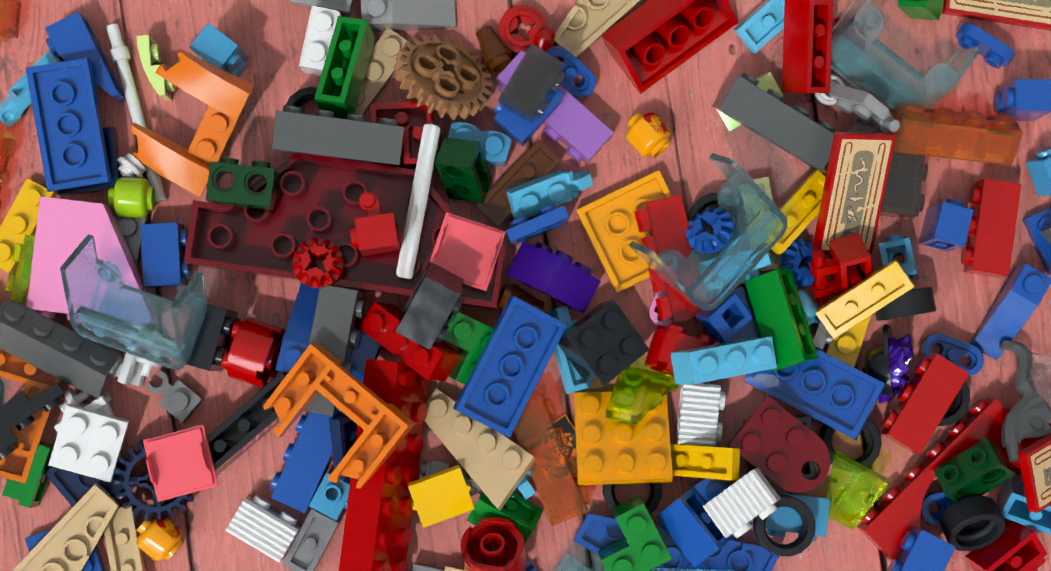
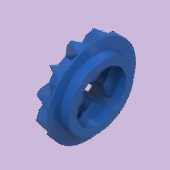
(703, 241)
(791, 260)

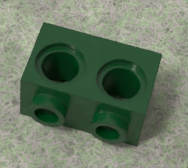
(463, 169)
(240, 192)
(975, 471)

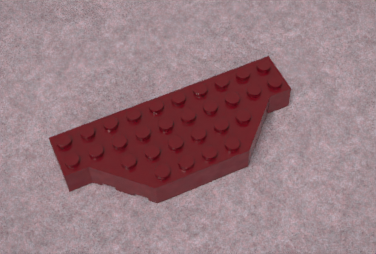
(320, 200)

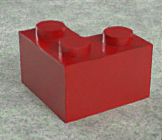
(413, 121)

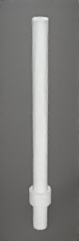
(121, 56)

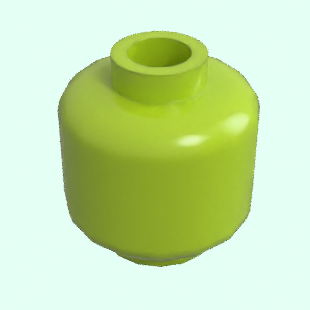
(132, 197)

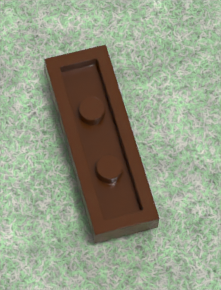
(534, 164)

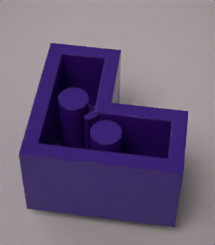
(554, 275)

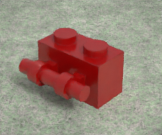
(375, 232)
(847, 263)
(1013, 551)

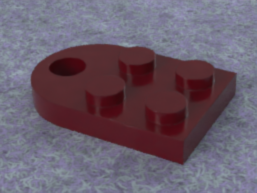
(780, 447)

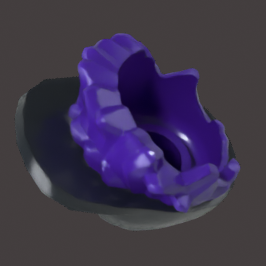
(889, 363)

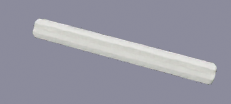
(418, 201)

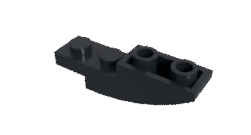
(19, 413)

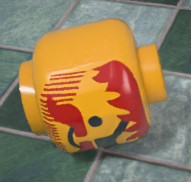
(648, 134)
(159, 538)

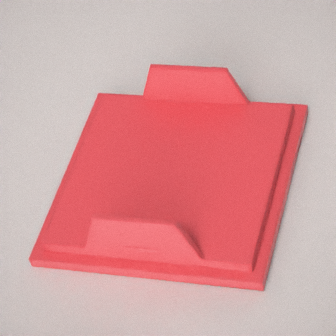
(468, 250)
(180, 463)

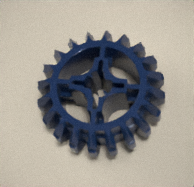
(128, 482)

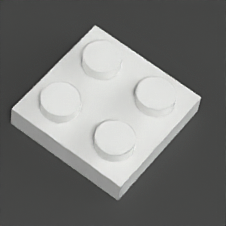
(88, 442)

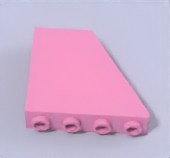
(59, 231)

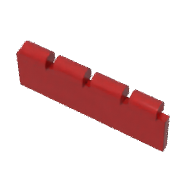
(668, 226)

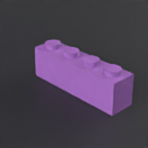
(569, 122)

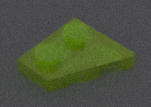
(18, 281)
(637, 393)
(852, 490)

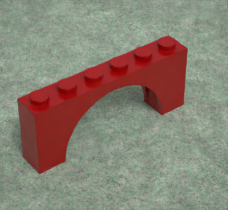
(903, 504)

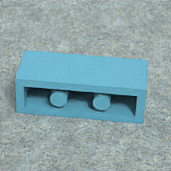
(723, 360)

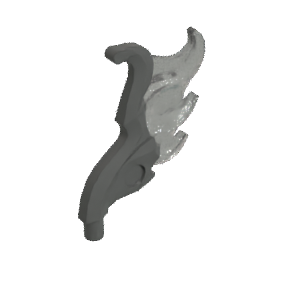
(1032, 413)

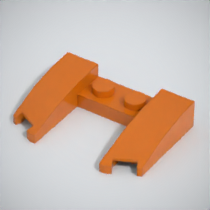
(226, 100)
(322, 373)
(18, 463)

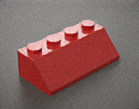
(665, 36)

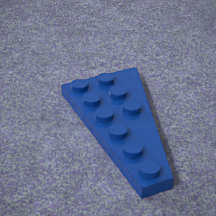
(601, 530)

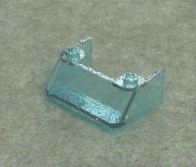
(880, 71)
(712, 276)
(128, 317)

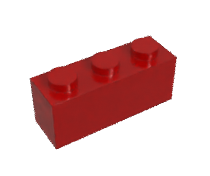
(807, 46)
(991, 228)
(431, 364)
(923, 402)

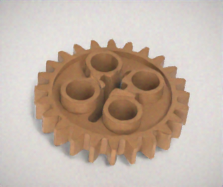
(443, 76)

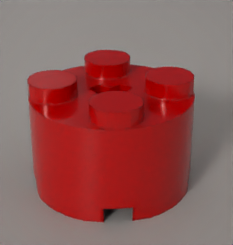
(670, 340)
(253, 352)
(493, 546)

